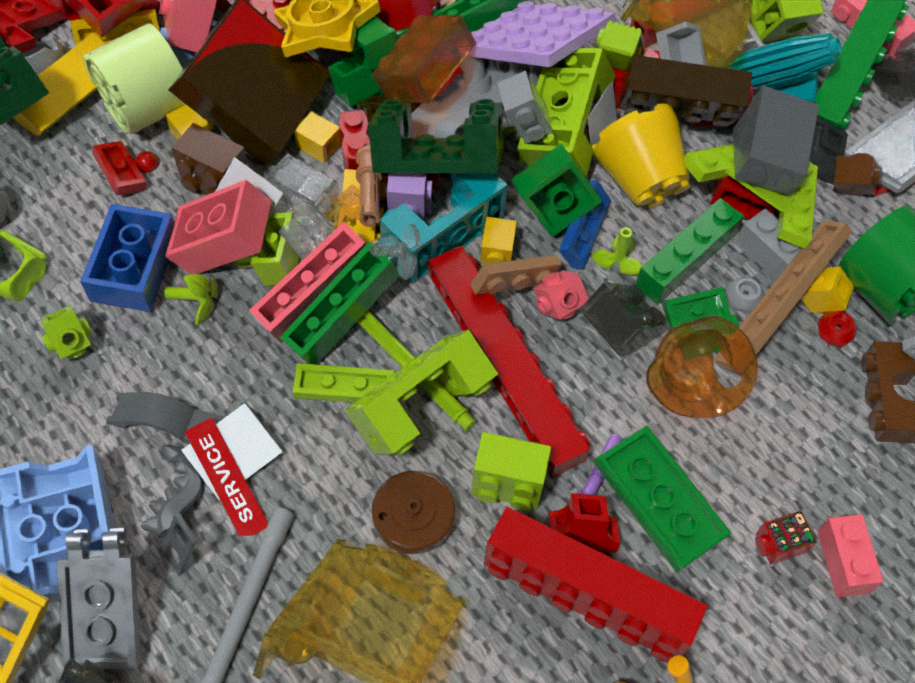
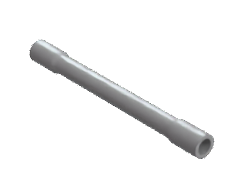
(272, 539)

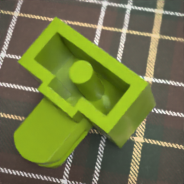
(276, 254)

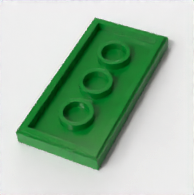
(662, 498)

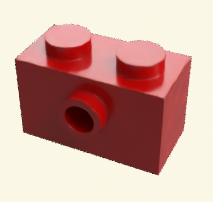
(739, 197)

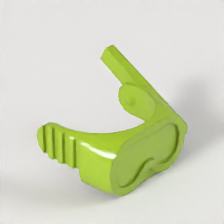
(28, 274)

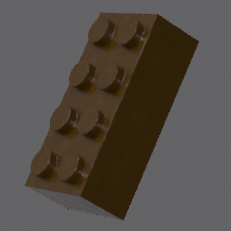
(690, 88)

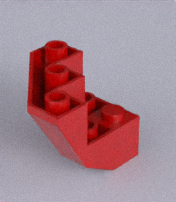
(106, 14)

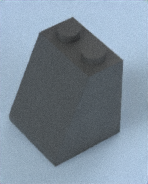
(774, 140)

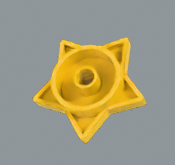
(323, 23)

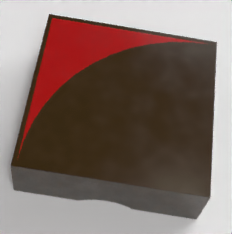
(248, 83)

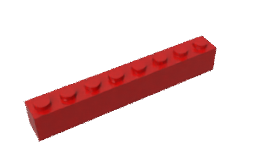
(519, 376)

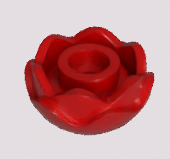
(832, 335)

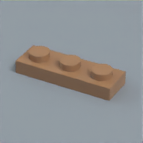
(514, 274)

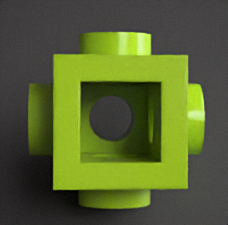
(65, 322)

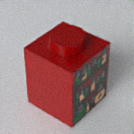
(785, 538)

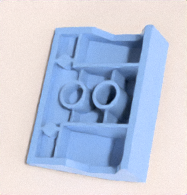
(44, 505)

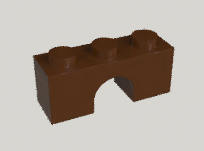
(891, 414)

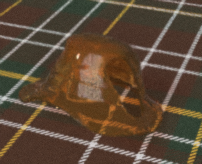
(684, 372)

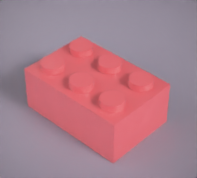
(219, 228)

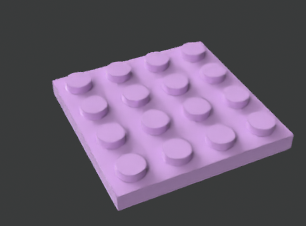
(538, 33)

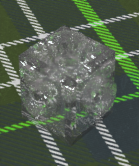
(307, 230)

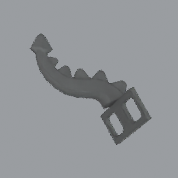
(170, 511)

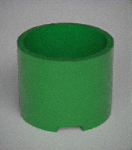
(884, 264)

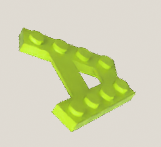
(796, 210)

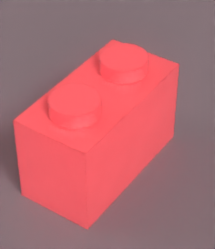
(849, 556)

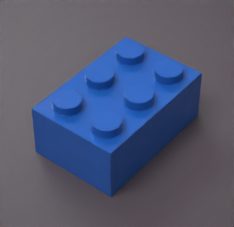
(128, 258)

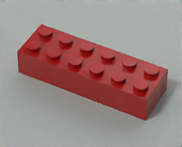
(593, 586)

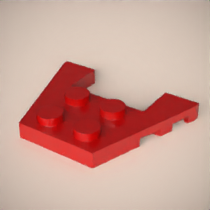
(22, 16)

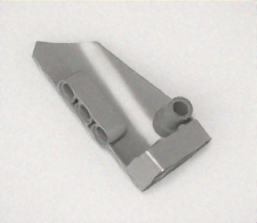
(477, 81)

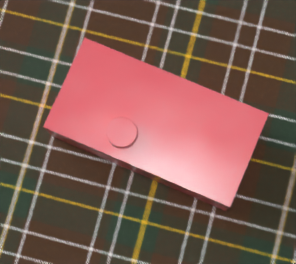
(187, 22)

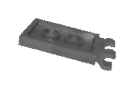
(99, 601)

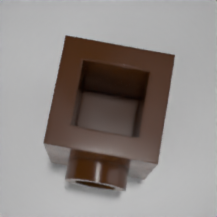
(857, 174)

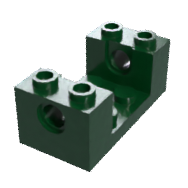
(18, 83)
(398, 152)

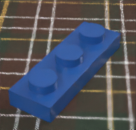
(582, 232)

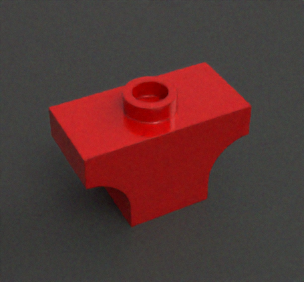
(587, 522)

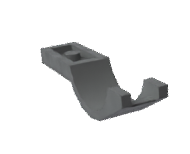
(157, 412)

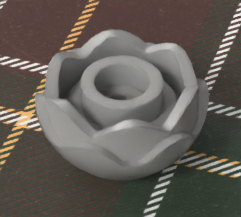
(736, 297)

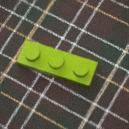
(336, 382)

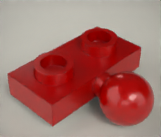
(121, 170)

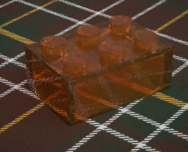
(424, 58)

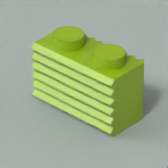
(620, 43)

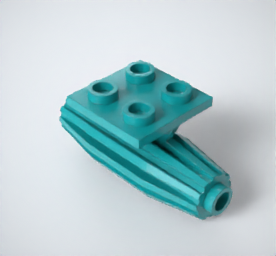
(790, 64)

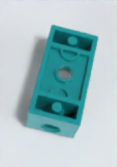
(472, 199)

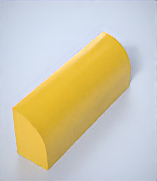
(67, 87)

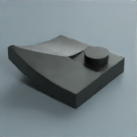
(826, 146)

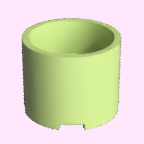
(135, 77)

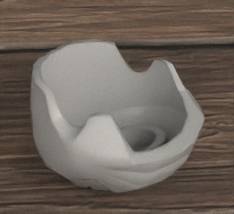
(44, 54)

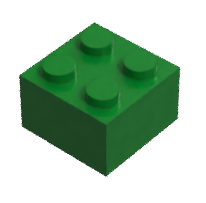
(556, 190)

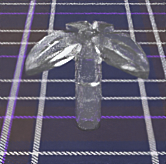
(391, 247)

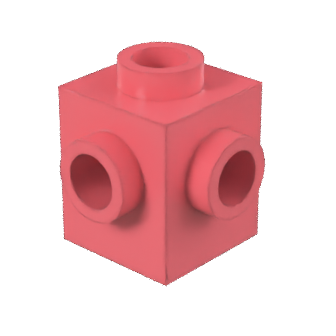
(560, 294)

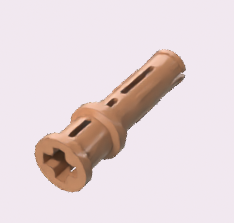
(369, 188)

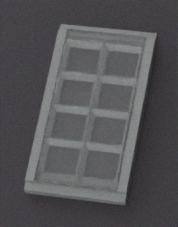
(893, 148)

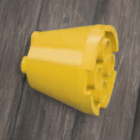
(645, 155)

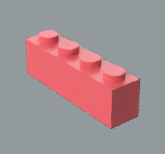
(307, 280)

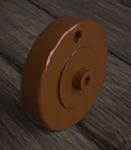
(413, 512)

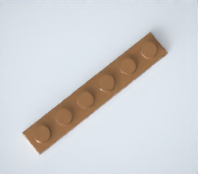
(791, 285)

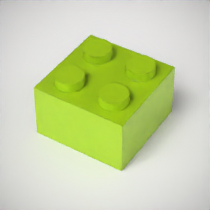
(510, 471)

